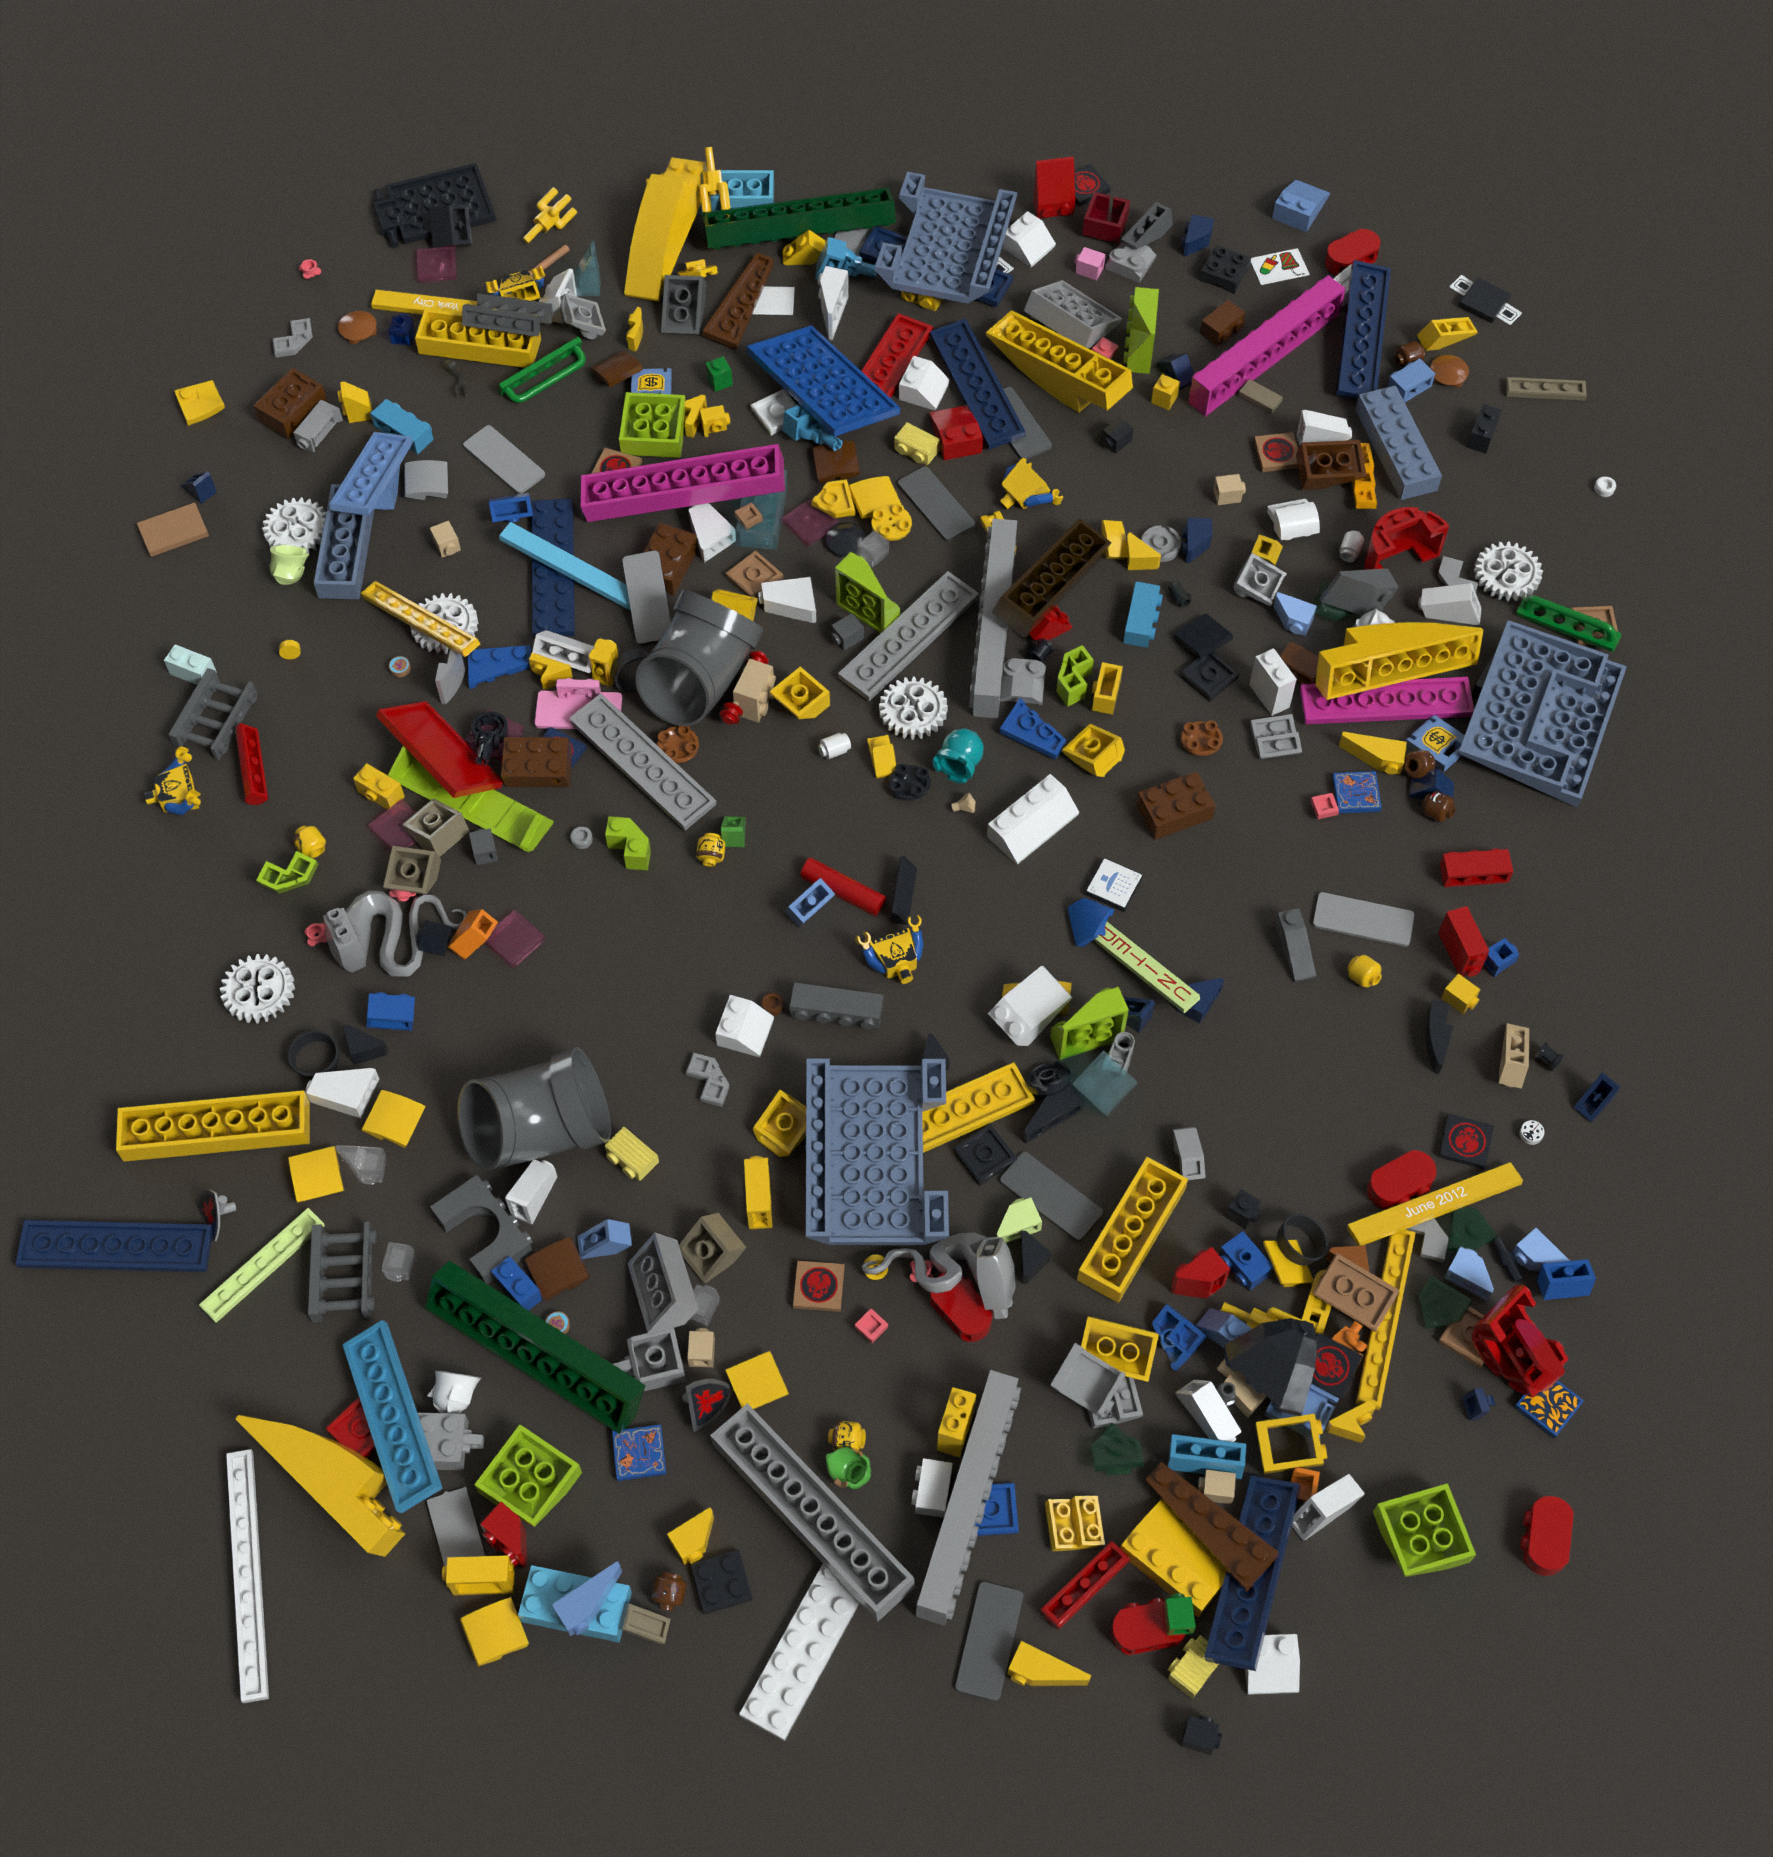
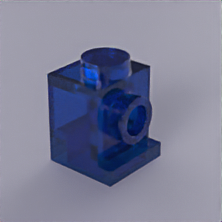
(401, 325)

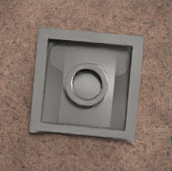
(1130, 261)
(583, 315)
(1258, 580)
(1023, 680)

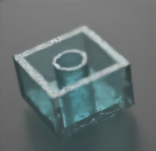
(1105, 1083)

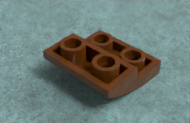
(616, 368)
(836, 464)
(557, 1268)

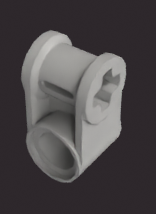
(1119, 1054)

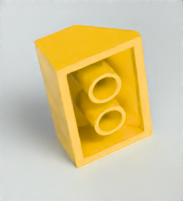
(1121, 1346)

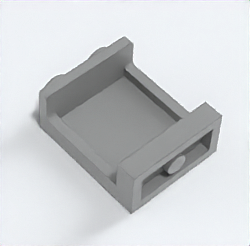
(1088, 1381)

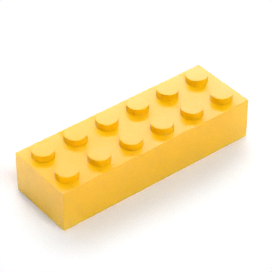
(445, 336)
(1132, 1229)

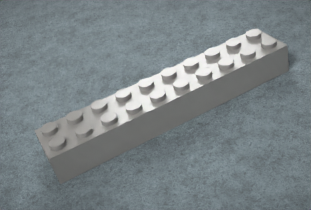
(991, 631)
(966, 1501)
(813, 1512)

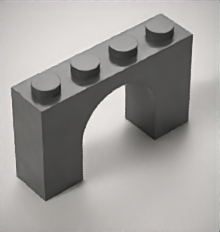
(476, 1199)

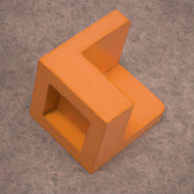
(1308, 1482)

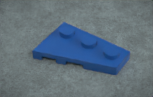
(495, 662)
(1027, 728)

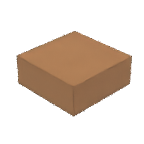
(748, 516)

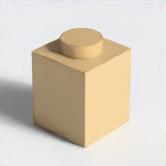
(1228, 489)
(445, 539)
(701, 1348)
(1218, 1486)

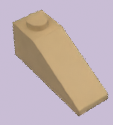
(1514, 1056)

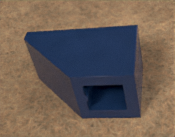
(1198, 234)
(1198, 537)

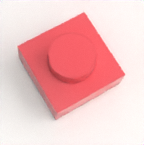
(1105, 348)
(1324, 806)
(871, 1326)

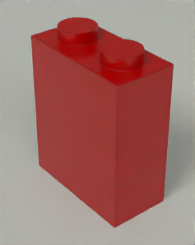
(1463, 942)

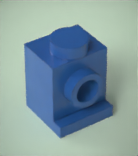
(1500, 957)

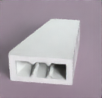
(1322, 428)
(712, 530)
(789, 599)
(1451, 603)
(343, 1090)
(531, 1191)
(1209, 1410)
(1326, 1506)

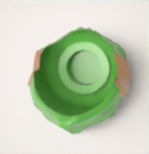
(848, 1467)

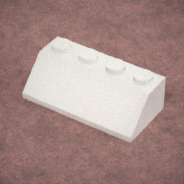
(1032, 819)

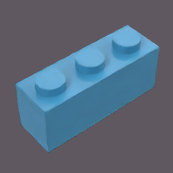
(394, 420)
(1143, 614)
(1203, 1454)

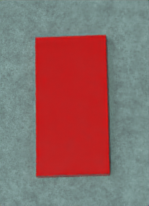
(439, 749)

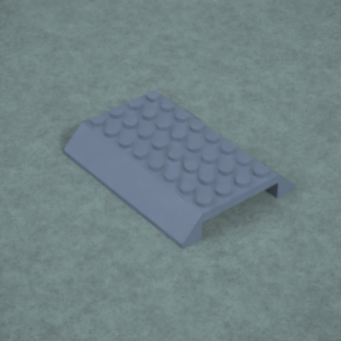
(950, 242)
(869, 1154)

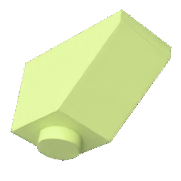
(1020, 1217)

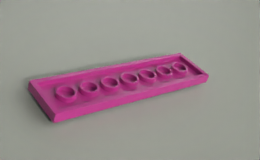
(1393, 702)

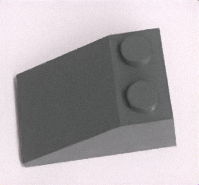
(683, 304)
(1360, 590)

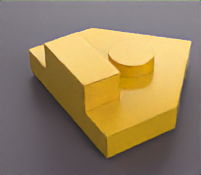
(698, 268)
(835, 499)

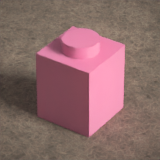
(1089, 263)

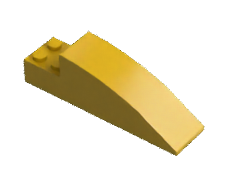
(662, 227)
(1060, 365)
(1395, 654)
(335, 1478)

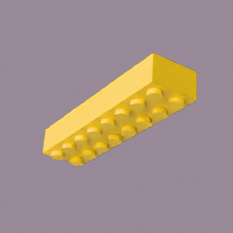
(213, 1126)

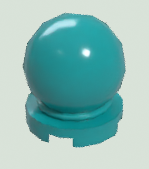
(959, 755)

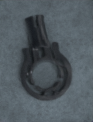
(485, 739)

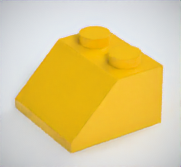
(802, 694)

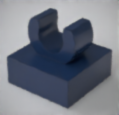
(1477, 1403)

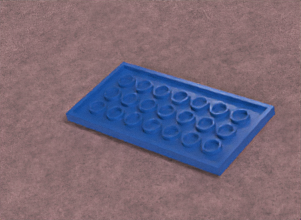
(823, 380)

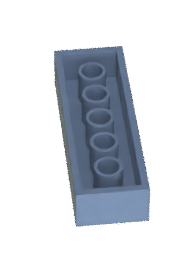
(1398, 442)
(342, 553)

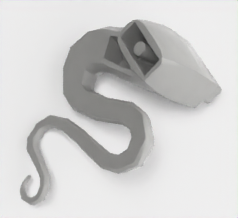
(350, 931)
(986, 1257)

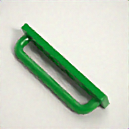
(507, 386)
(1553, 610)

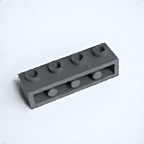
(836, 1005)

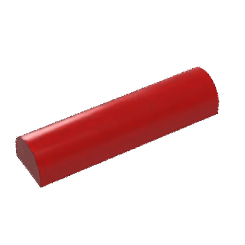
(251, 764)
(844, 886)
(1084, 1585)

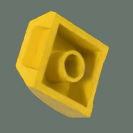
(1095, 750)
(782, 1124)

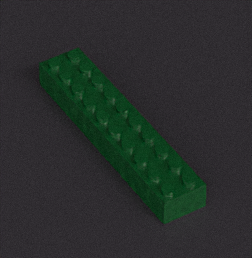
(795, 217)
(534, 1347)

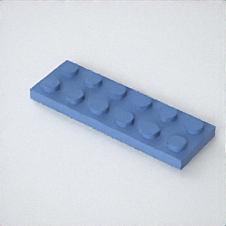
(371, 473)

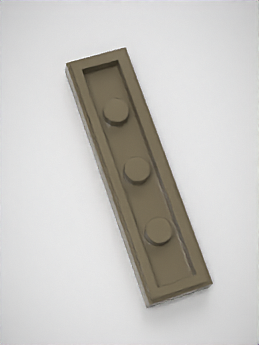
(1546, 388)

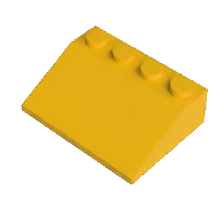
(1174, 1557)

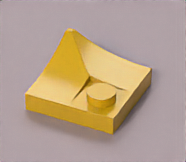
(199, 401)

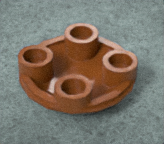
(357, 326)
(1449, 370)
(1201, 738)
(678, 743)

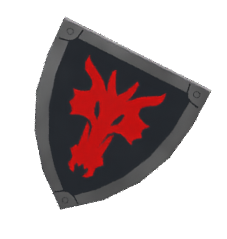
(212, 1207)
(706, 1401)

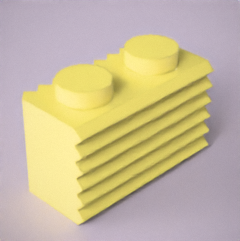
(917, 444)
(631, 1154)
(1192, 1670)

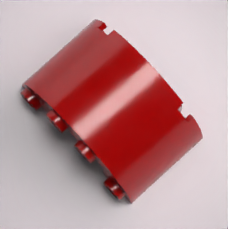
(1405, 530)
(1490, 1333)

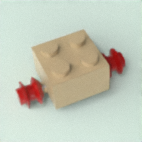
(751, 691)

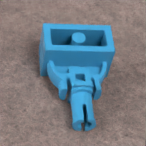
(838, 256)
(801, 424)

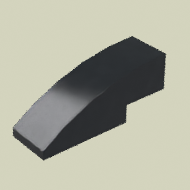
(1437, 1034)

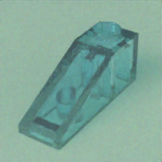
(588, 274)

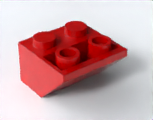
(1052, 625)
(1201, 1276)
(506, 1531)

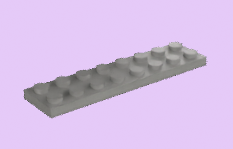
(908, 636)
(642, 761)

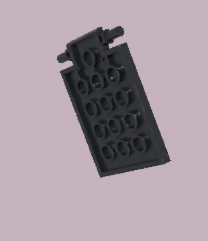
(411, 199)

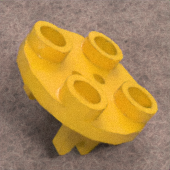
(899, 519)

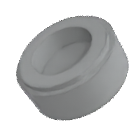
(581, 837)

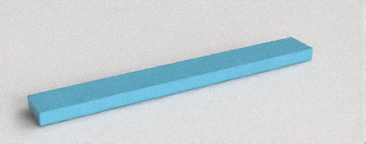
(566, 564)

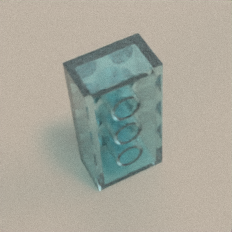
(767, 532)

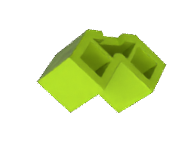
(1075, 666)
(626, 835)
(297, 874)

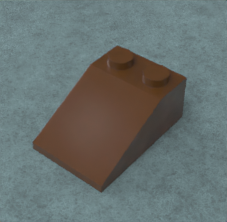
(1329, 463)

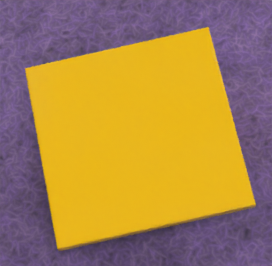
(1287, 1271)
(757, 1381)

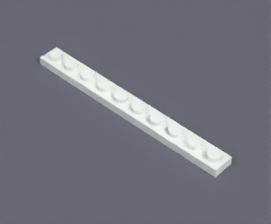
(247, 1577)

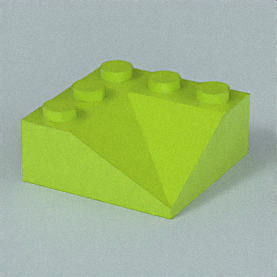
(1141, 329)
(652, 425)
(862, 594)
(1092, 1025)
(528, 1476)
(1425, 1531)

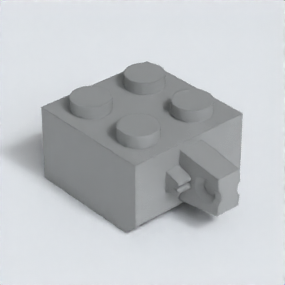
(654, 1359)
(449, 1439)

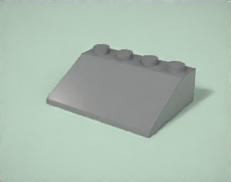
(1071, 313)

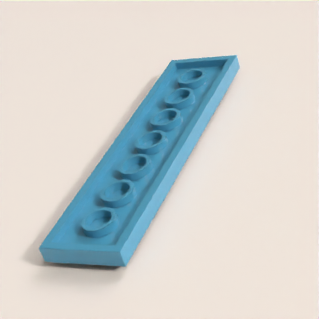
(392, 1417)

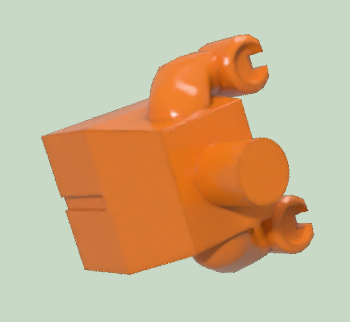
(1350, 1337)

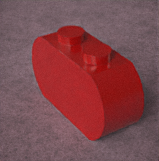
(1358, 245)
(1402, 1180)
(963, 1311)
(1532, 1355)
(1547, 1535)
(1142, 1629)

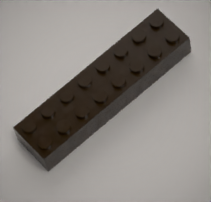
(1051, 578)

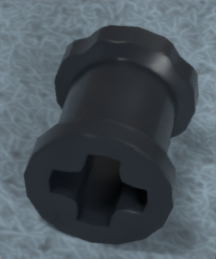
(1042, 649)
(1548, 1056)

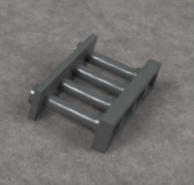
(507, 314)
(201, 699)
(321, 1261)

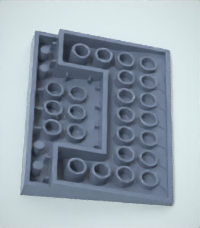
(1543, 711)

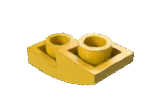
(635, 332)
(1115, 533)

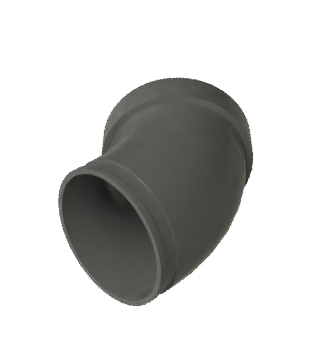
(695, 659)
(534, 1112)

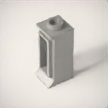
(317, 425)

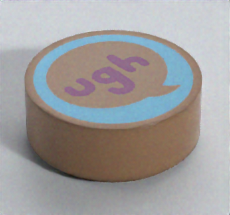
(399, 666)
(559, 1320)

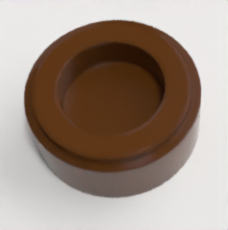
(772, 1003)

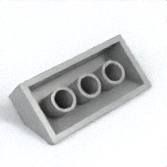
(662, 1284)

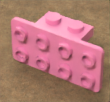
(558, 706)

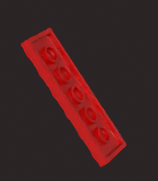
(895, 352)

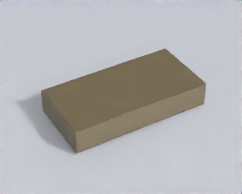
(1260, 396)
(644, 1623)

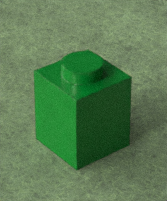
(719, 374)
(1179, 1615)

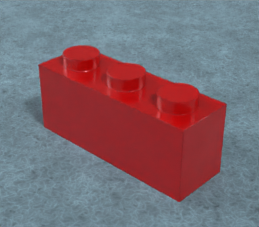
(1476, 867)

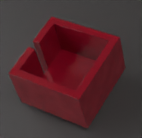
(1101, 223)

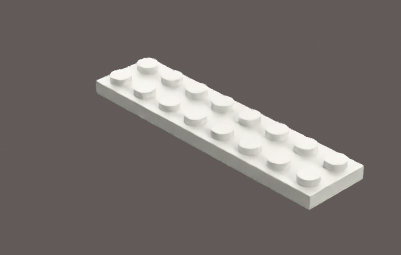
(800, 1655)

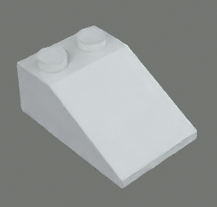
(833, 297)
(1030, 1006)

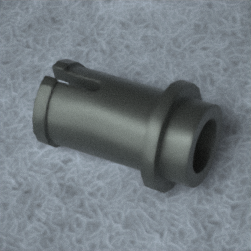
(1182, 597)

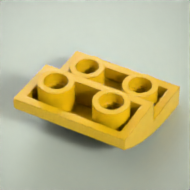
(873, 495)
(393, 1118)
(316, 1174)
(1074, 1523)
(494, 1631)

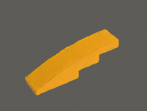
(1364, 488)

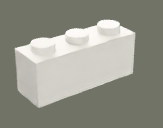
(563, 650)

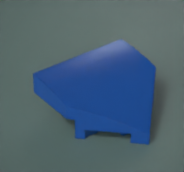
(1088, 920)

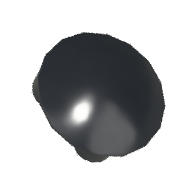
(844, 538)
(909, 782)

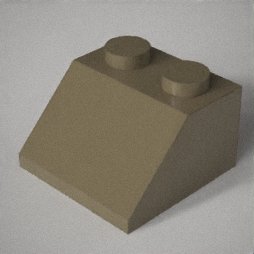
(436, 827)
(412, 870)
(711, 1247)

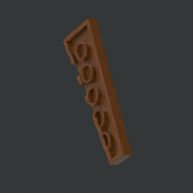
(735, 312)
(1226, 1538)

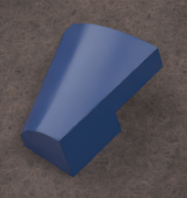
(1177, 1336)

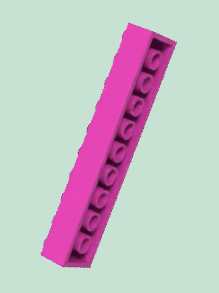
(1266, 345)
(682, 483)

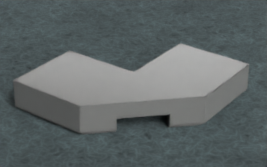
(291, 345)
(1450, 571)
(716, 1084)
(1434, 1240)

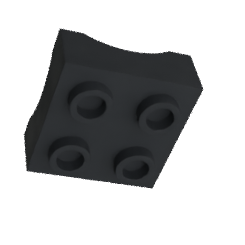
(1225, 268)

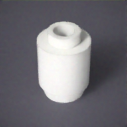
(1351, 546)
(834, 745)

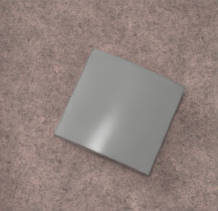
(425, 478)
(449, 676)
(1275, 736)
(1125, 1408)

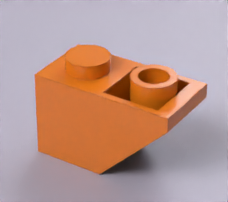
(472, 933)

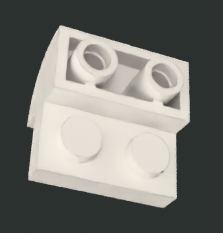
(1294, 519)

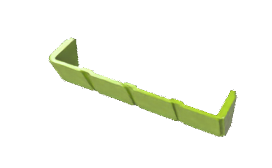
(486, 809)

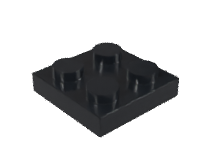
(721, 1582)

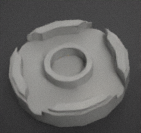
(1164, 541)

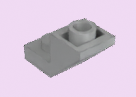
(1190, 1152)

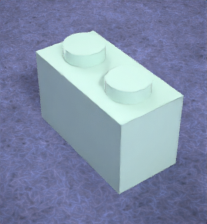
(187, 664)

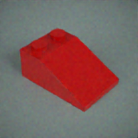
(1054, 187)
(957, 431)

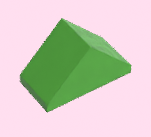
(733, 831)

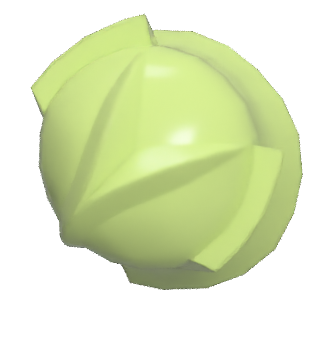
(287, 563)

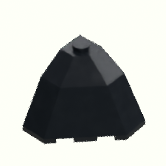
(1277, 1361)

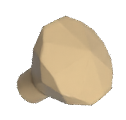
(966, 804)

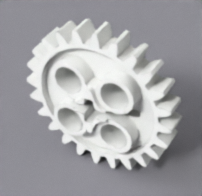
(295, 524)
(1502, 573)
(448, 610)
(928, 700)
(236, 989)

